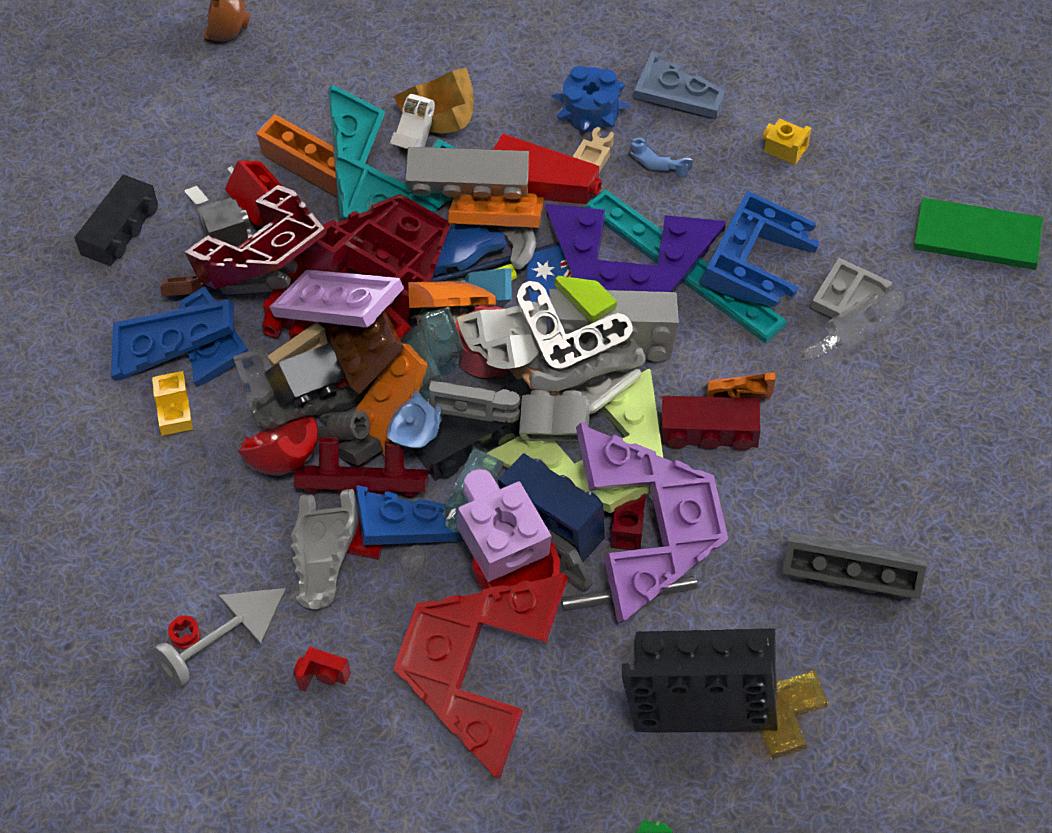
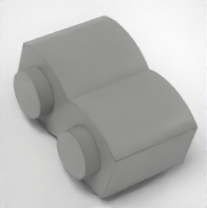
(553, 417)

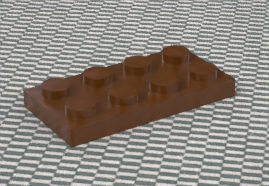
(365, 350)

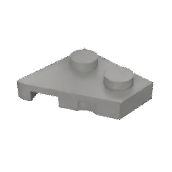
(846, 287)

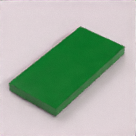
(978, 233)

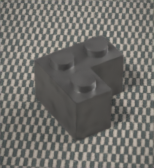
(225, 221)

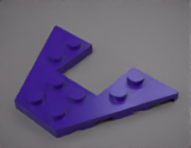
(682, 245)

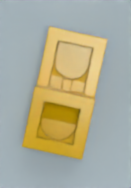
(172, 403)

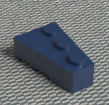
(561, 504)

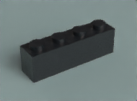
(460, 435)

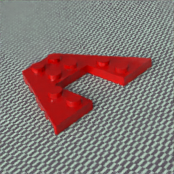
(441, 647)

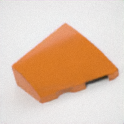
(447, 294)
(746, 386)

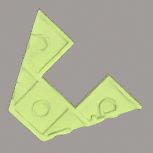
(630, 412)

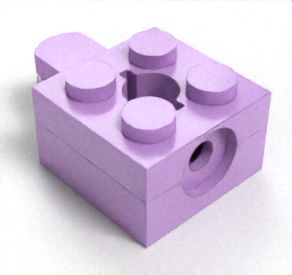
(500, 525)

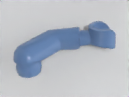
(654, 163)

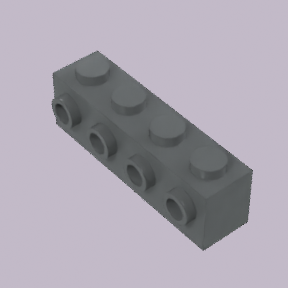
(854, 565)

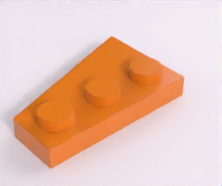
(391, 390)

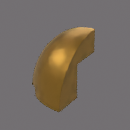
(452, 100)

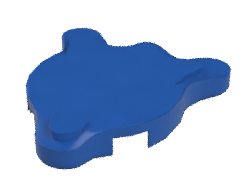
(466, 245)

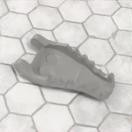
(614, 359)
(320, 547)

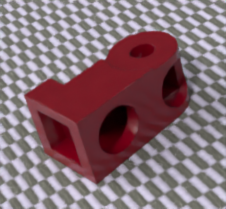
(628, 525)

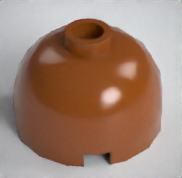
(225, 20)

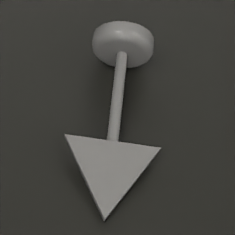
(251, 609)

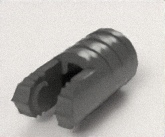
(344, 425)

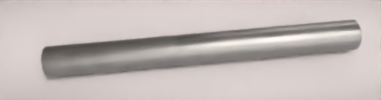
(605, 596)

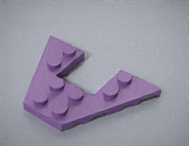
(685, 512)

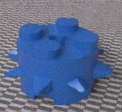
(591, 98)

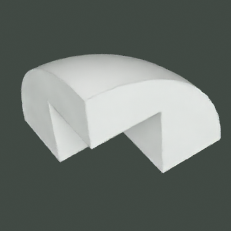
(502, 335)

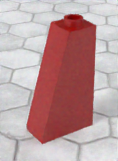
(555, 174)

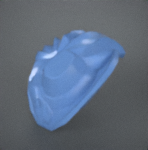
(414, 422)

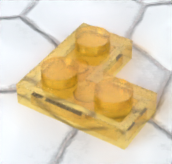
(794, 698)

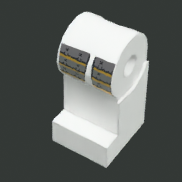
(414, 122)

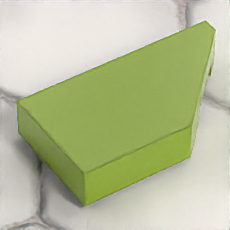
(587, 296)

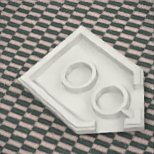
(605, 387)

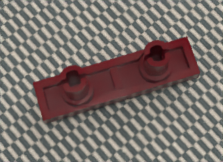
(378, 480)

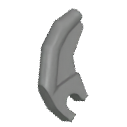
(523, 244)

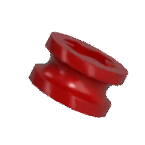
(180, 623)

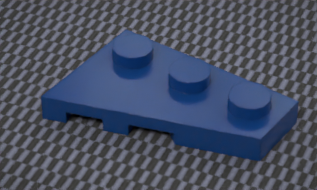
(216, 356)
(401, 521)

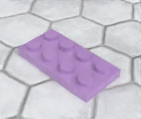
(337, 298)

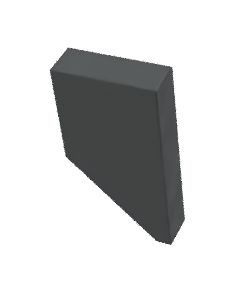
(571, 563)

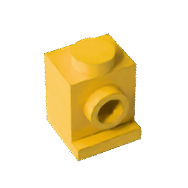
(786, 140)

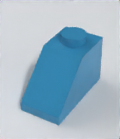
(494, 281)

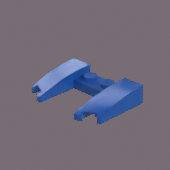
(753, 219)

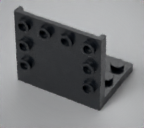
(703, 681)

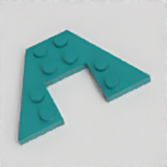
(353, 133)

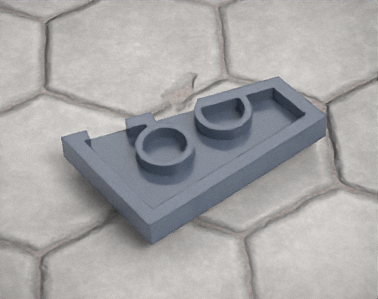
(673, 88)

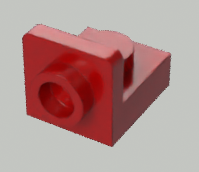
(326, 667)

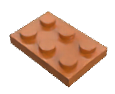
(497, 210)

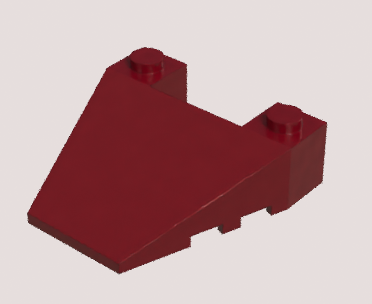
(287, 234)
(387, 241)

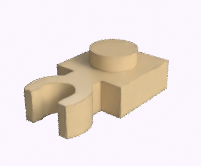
(597, 151)

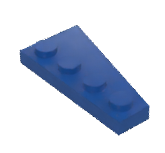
(165, 335)

